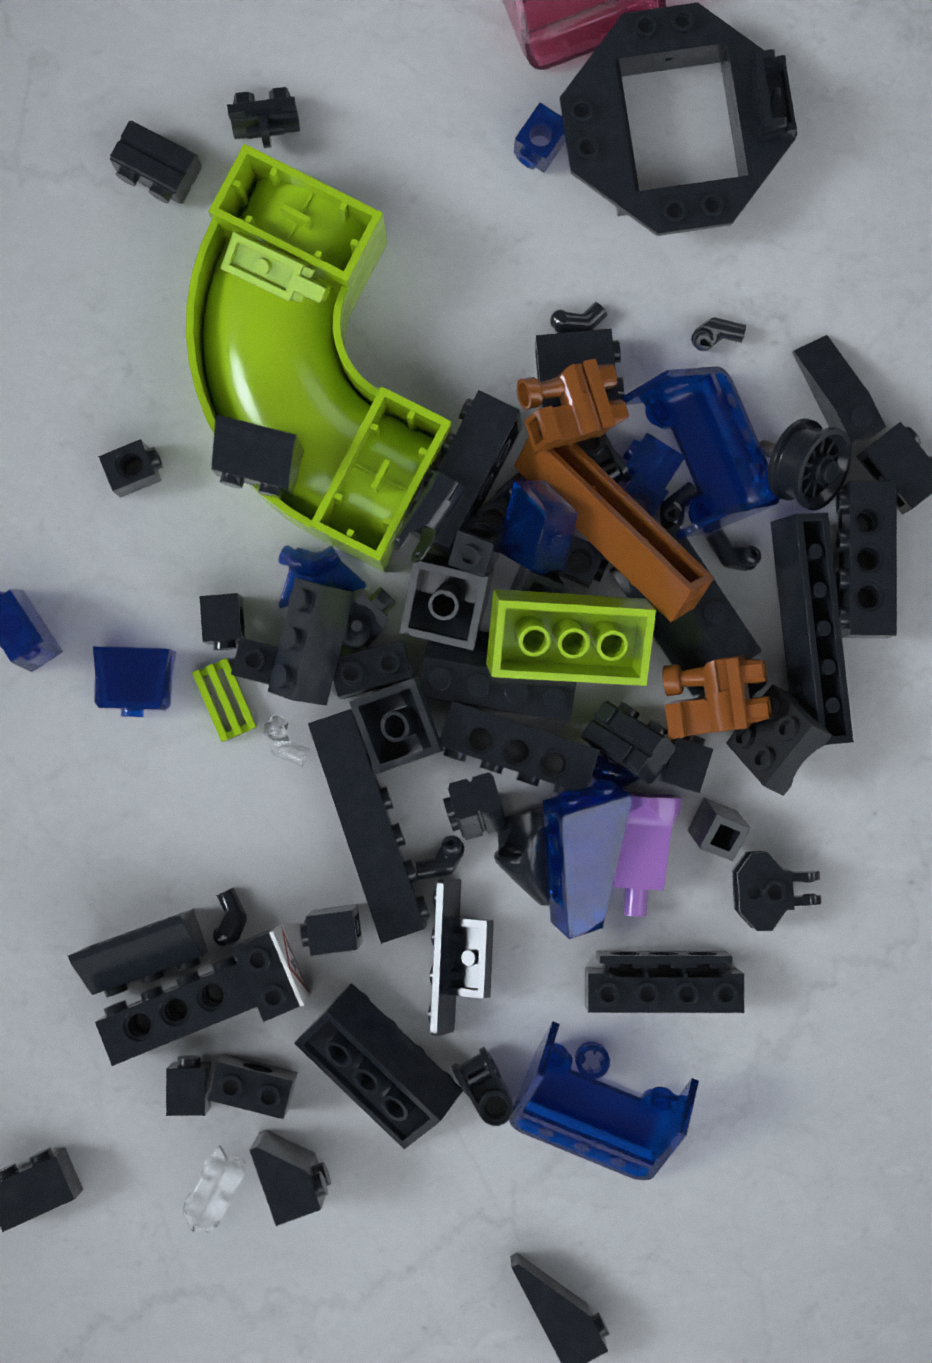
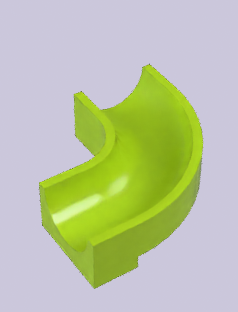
(289, 360)

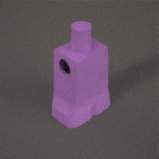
(645, 848)

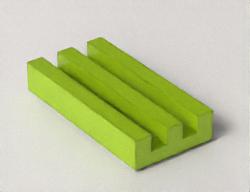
(211, 670)

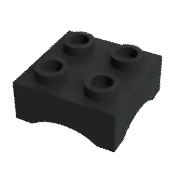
(780, 744)

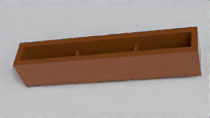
(620, 528)

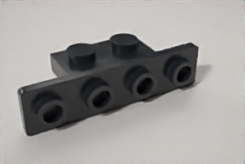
(460, 957)

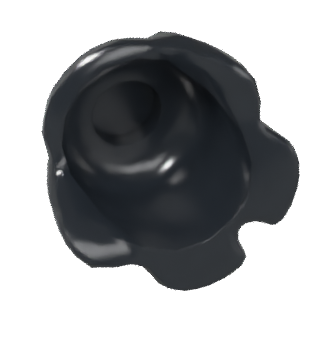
(523, 853)

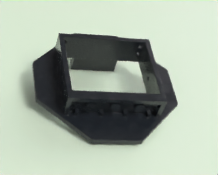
(667, 40)

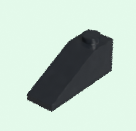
(838, 390)
(566, 1318)

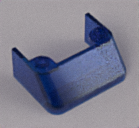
(717, 443)
(597, 1119)

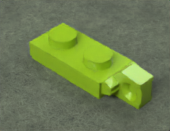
(272, 270)

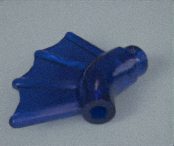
(319, 567)

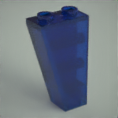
(582, 854)

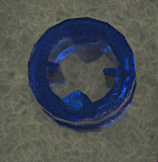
(604, 1061)

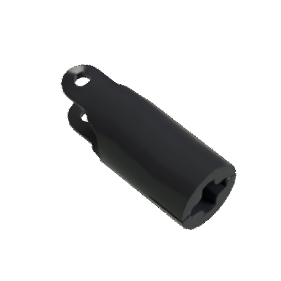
(429, 513)

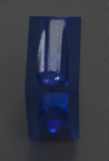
(538, 527)
(24, 633)
(133, 679)

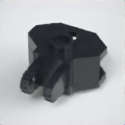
(772, 890)

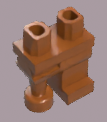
(583, 408)
(725, 700)

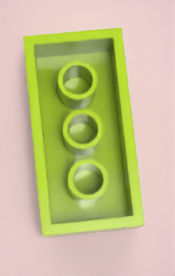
(570, 637)

